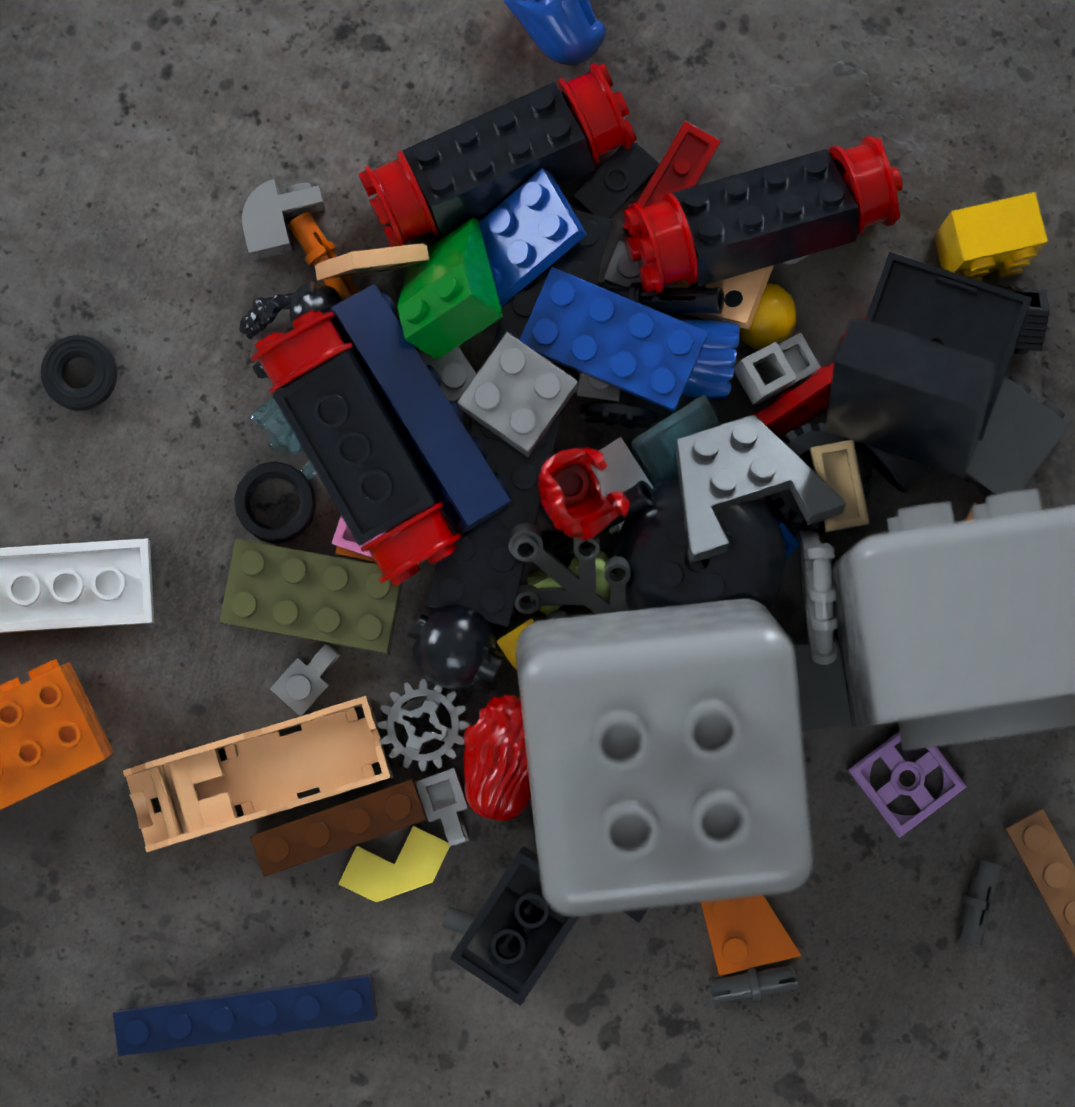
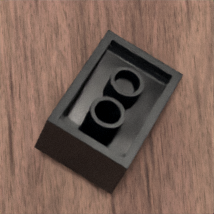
(514, 932)

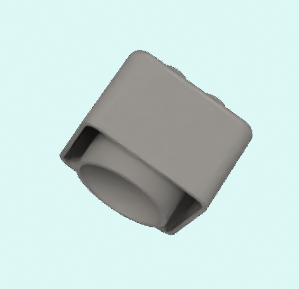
(961, 622)
(664, 757)

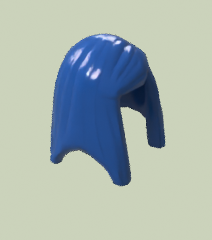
(561, 28)
(715, 361)

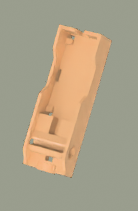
(260, 774)

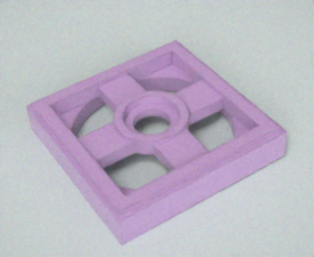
(933, 758)

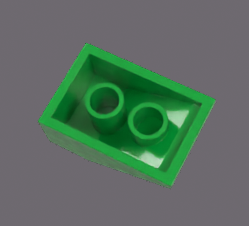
(450, 293)

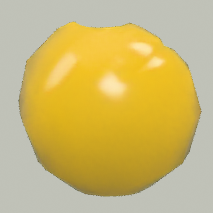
(773, 319)

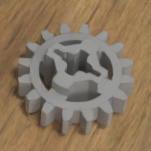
(415, 743)

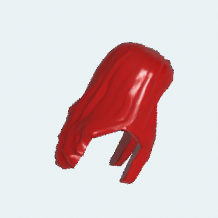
(574, 493)
(497, 761)

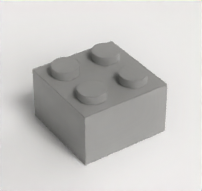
(517, 394)

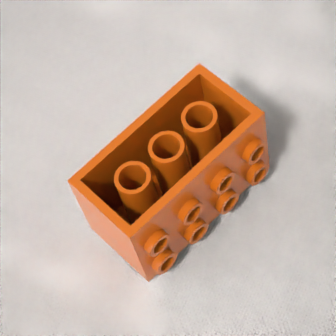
(46, 731)

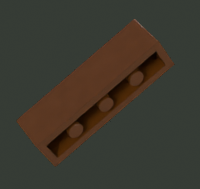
(338, 827)

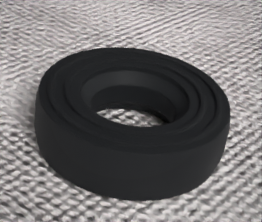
(60, 354)

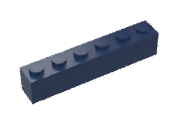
(421, 411)
(245, 1014)

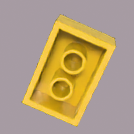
(991, 237)

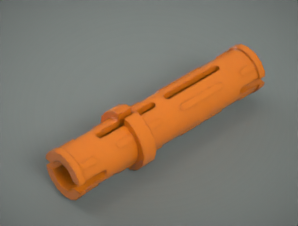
(319, 250)

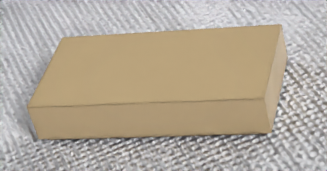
(840, 470)

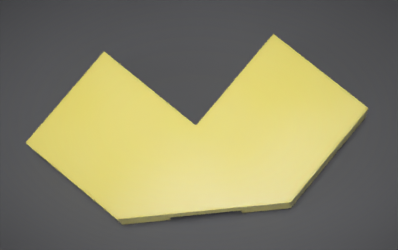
(382, 879)

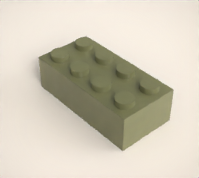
(310, 597)

